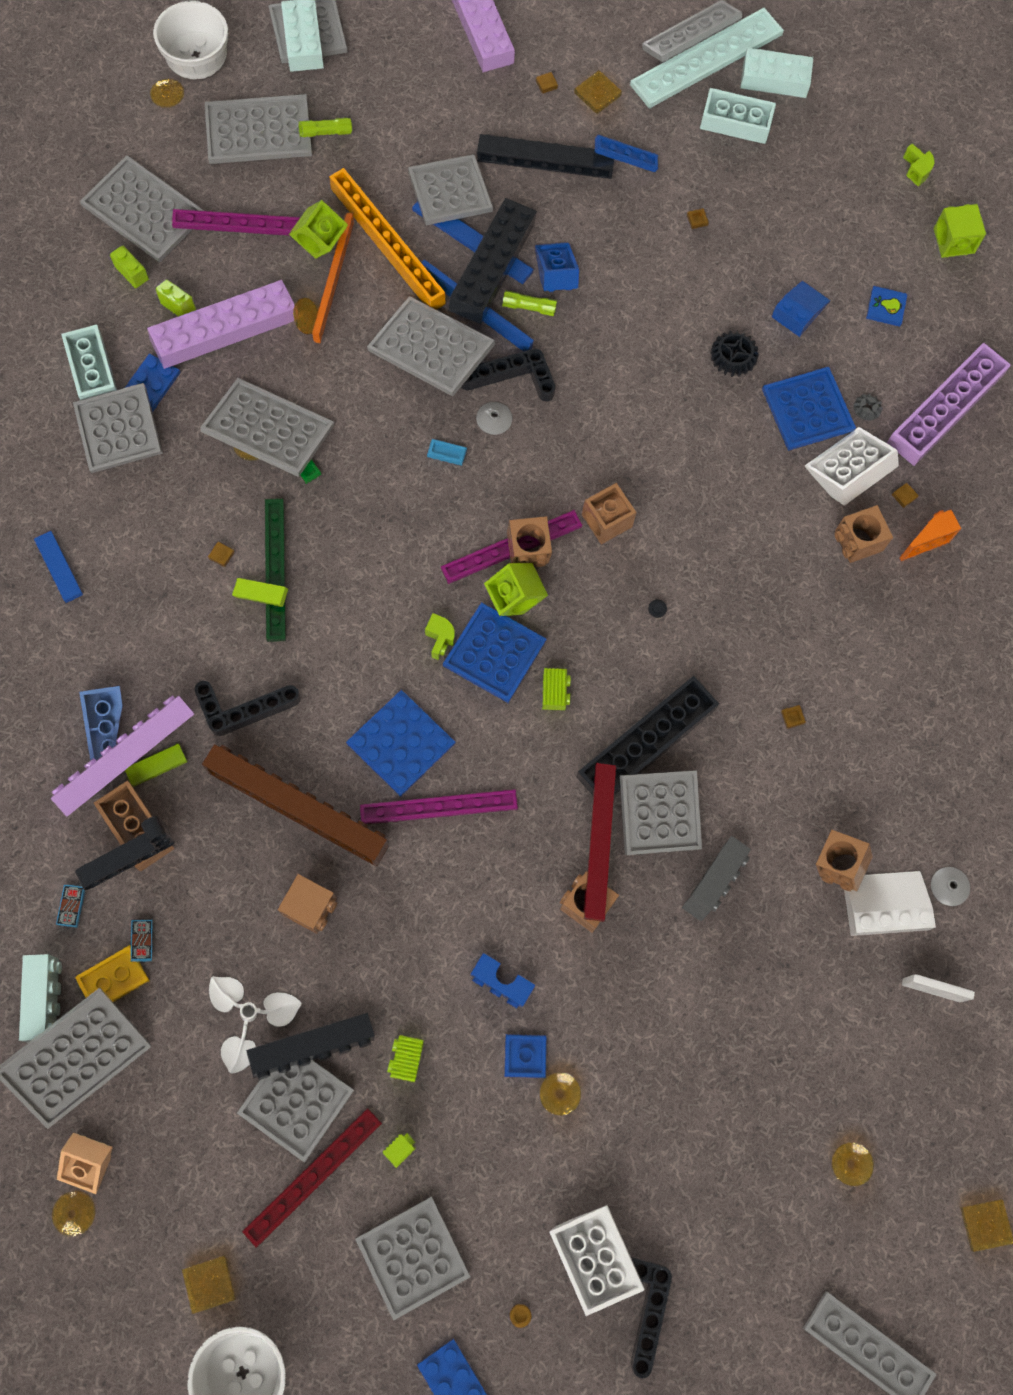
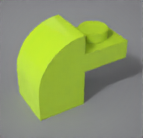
(920, 164)
(441, 630)

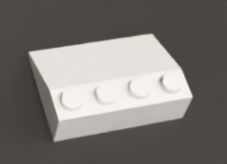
(853, 465)
(890, 904)
(596, 1260)

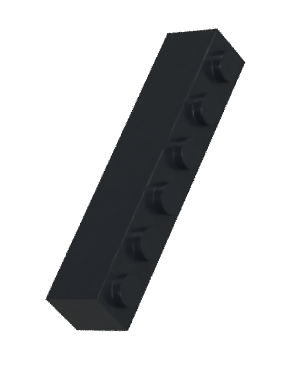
(310, 1045)

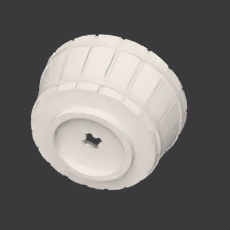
(188, 29)
(222, 1355)

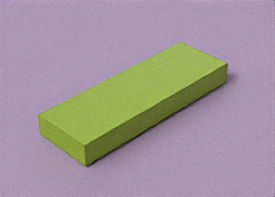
(260, 592)
(155, 765)

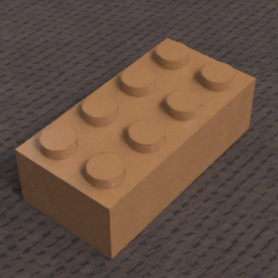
(124, 813)

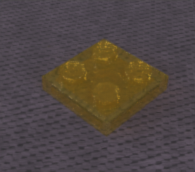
(598, 92)
(987, 1225)
(208, 1284)

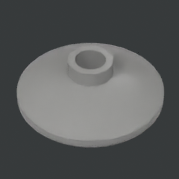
(494, 425)
(941, 886)

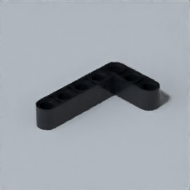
(510, 371)
(244, 709)
(153, 841)
(650, 1309)

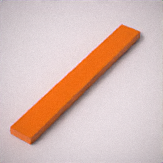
(332, 280)

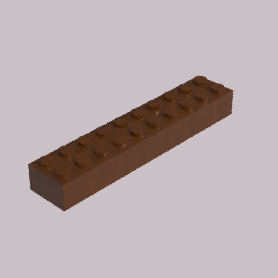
(296, 805)

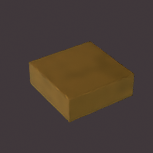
(546, 82)
(697, 218)
(905, 495)
(221, 554)
(793, 716)

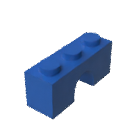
(485, 974)

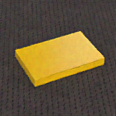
(113, 975)

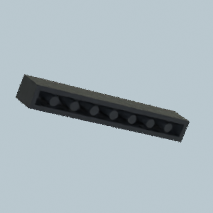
(543, 156)

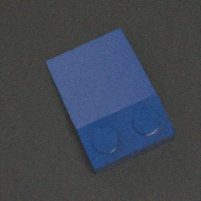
(557, 267)
(799, 308)

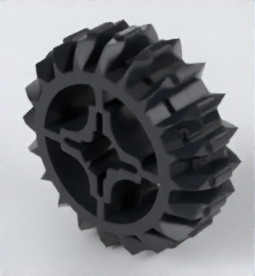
(743, 360)

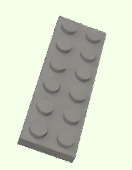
(692, 30)
(867, 1349)

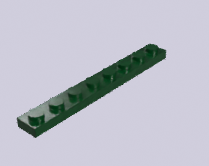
(275, 566)

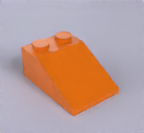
(937, 532)

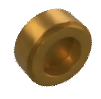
(520, 1315)

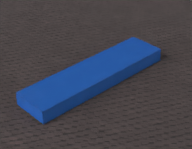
(626, 153)
(58, 567)

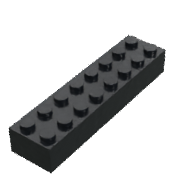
(492, 261)
(653, 733)

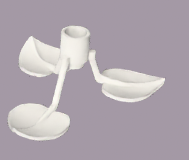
(227, 992)

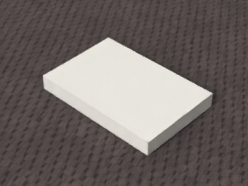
(938, 988)

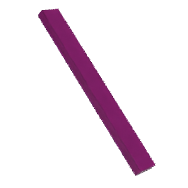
(233, 222)
(500, 551)
(438, 807)

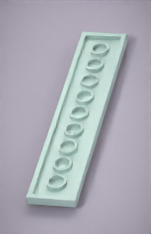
(706, 58)

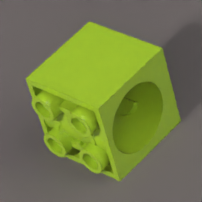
(318, 229)
(959, 230)
(515, 589)

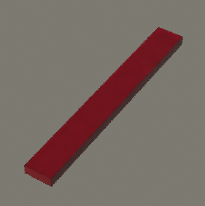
(600, 842)
(311, 1178)

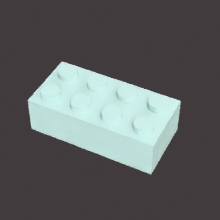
(302, 35)
(776, 72)
(737, 115)
(89, 362)
(39, 995)

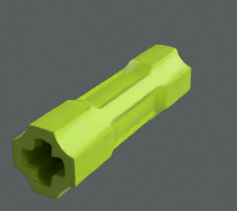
(325, 127)
(542, 305)

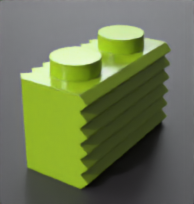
(129, 266)
(175, 298)
(555, 689)
(406, 1058)
(400, 1149)

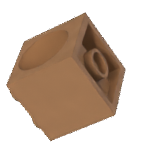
(608, 513)
(873, 524)
(531, 527)
(842, 844)
(308, 904)
(570, 907)

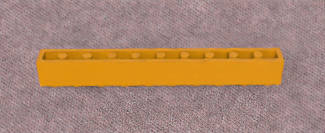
(387, 239)

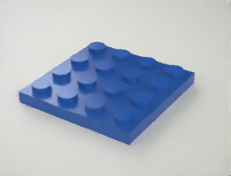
(808, 408)
(494, 652)
(400, 743)

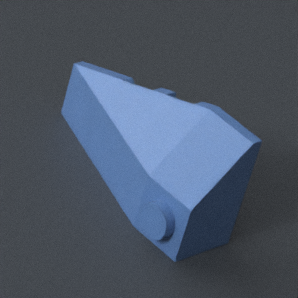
(101, 718)

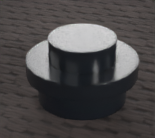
(657, 608)

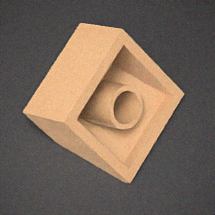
(83, 1162)

